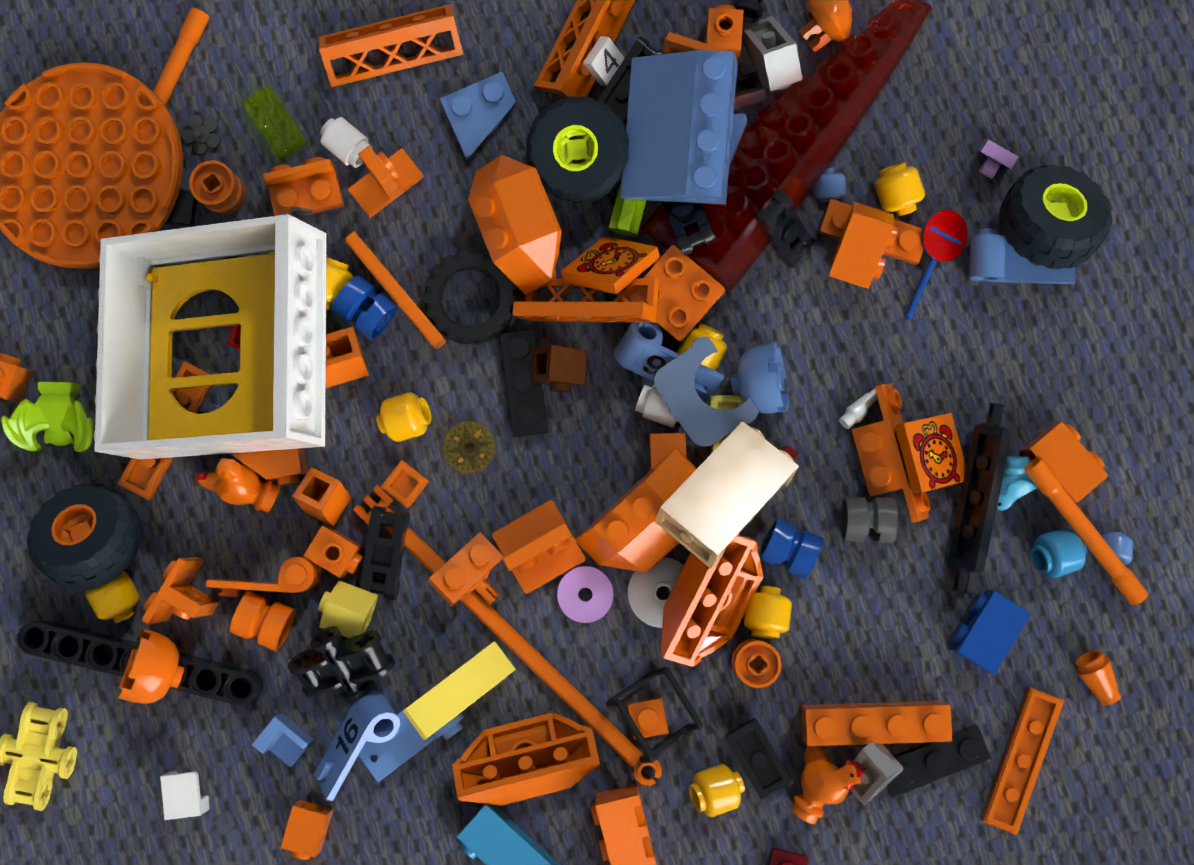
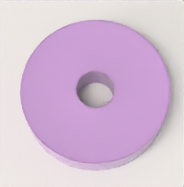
(569, 598)

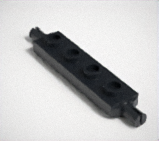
(979, 498)

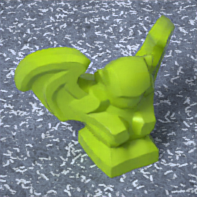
(56, 414)

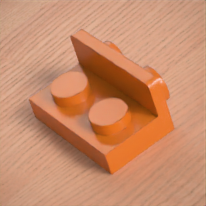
(304, 186)

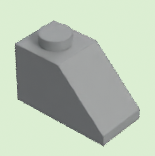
(773, 53)

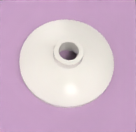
(643, 590)

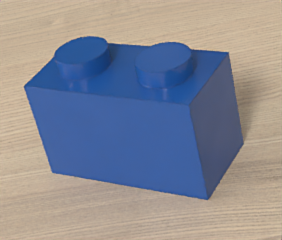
(989, 630)

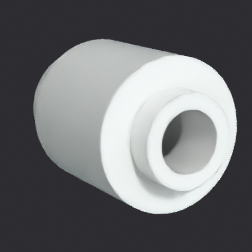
(343, 141)
(654, 407)

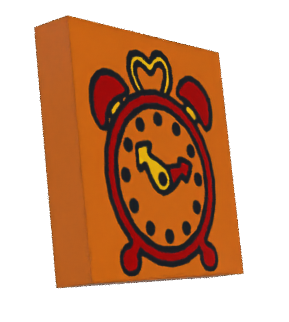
(610, 264)
(931, 453)

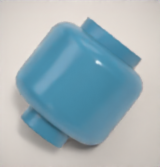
(1058, 553)

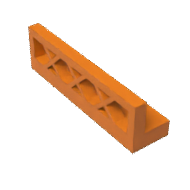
(387, 33)
(574, 78)
(589, 308)

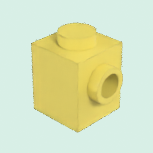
(347, 609)

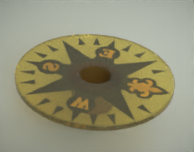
(457, 446)

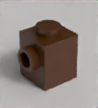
(559, 367)

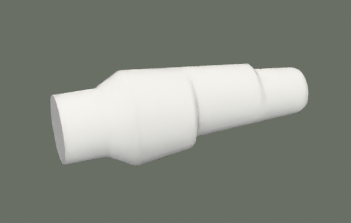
(858, 409)

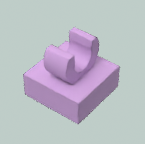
(996, 156)

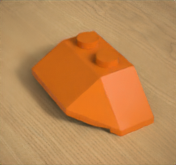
(516, 222)
(627, 530)
(709, 602)
(525, 760)

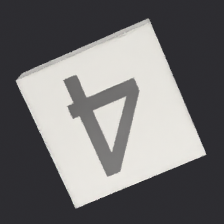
(603, 60)

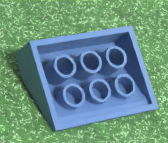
(680, 127)

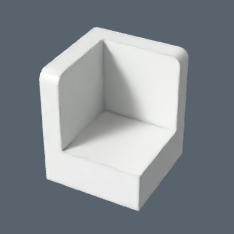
(182, 795)

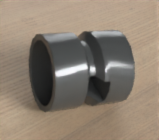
(869, 519)

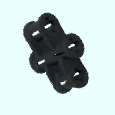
(341, 663)

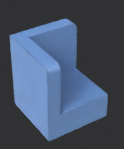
(283, 739)

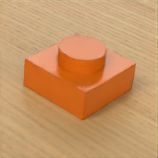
(649, 717)

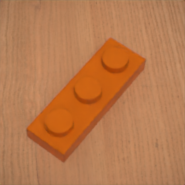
(906, 245)

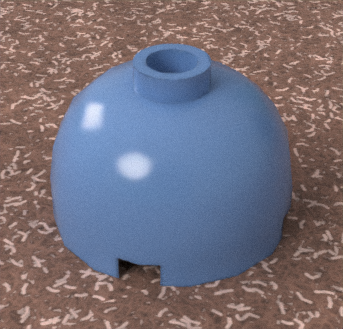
(762, 378)

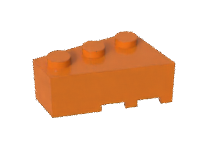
(623, 827)

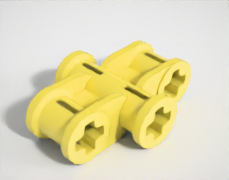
(36, 756)

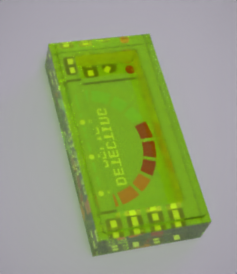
(274, 122)

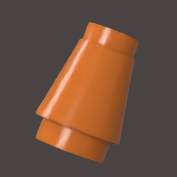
(1098, 676)

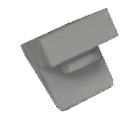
(878, 771)

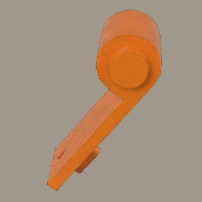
(295, 576)

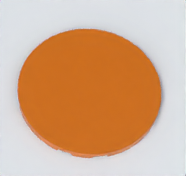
(85, 162)

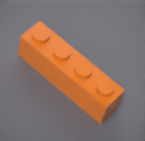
(876, 723)

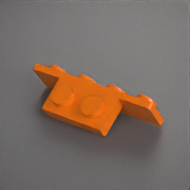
(882, 454)

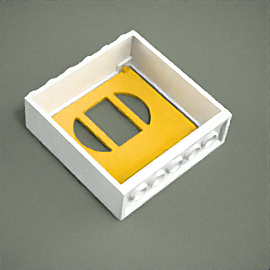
(280, 342)

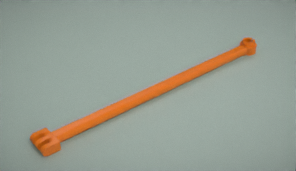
(522, 649)

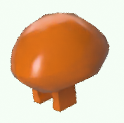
(829, 22)

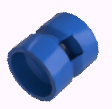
(353, 302)
(791, 548)

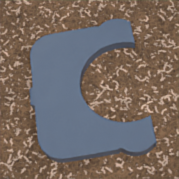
(677, 387)

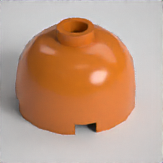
(151, 669)

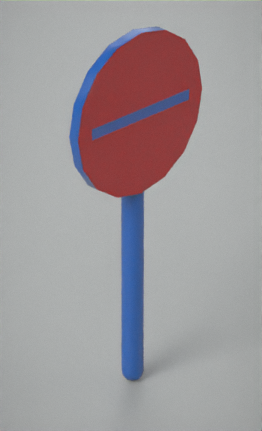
(943, 240)

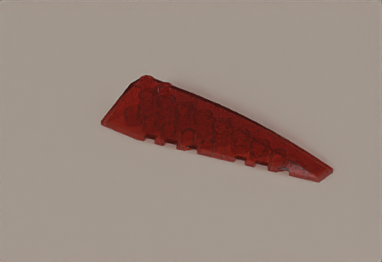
(797, 141)

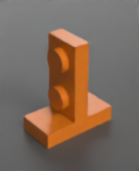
(385, 181)

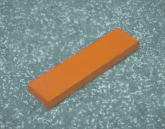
(395, 290)
(145, 475)
(1022, 760)

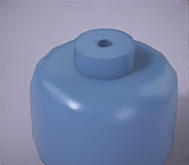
(830, 186)
(1121, 545)

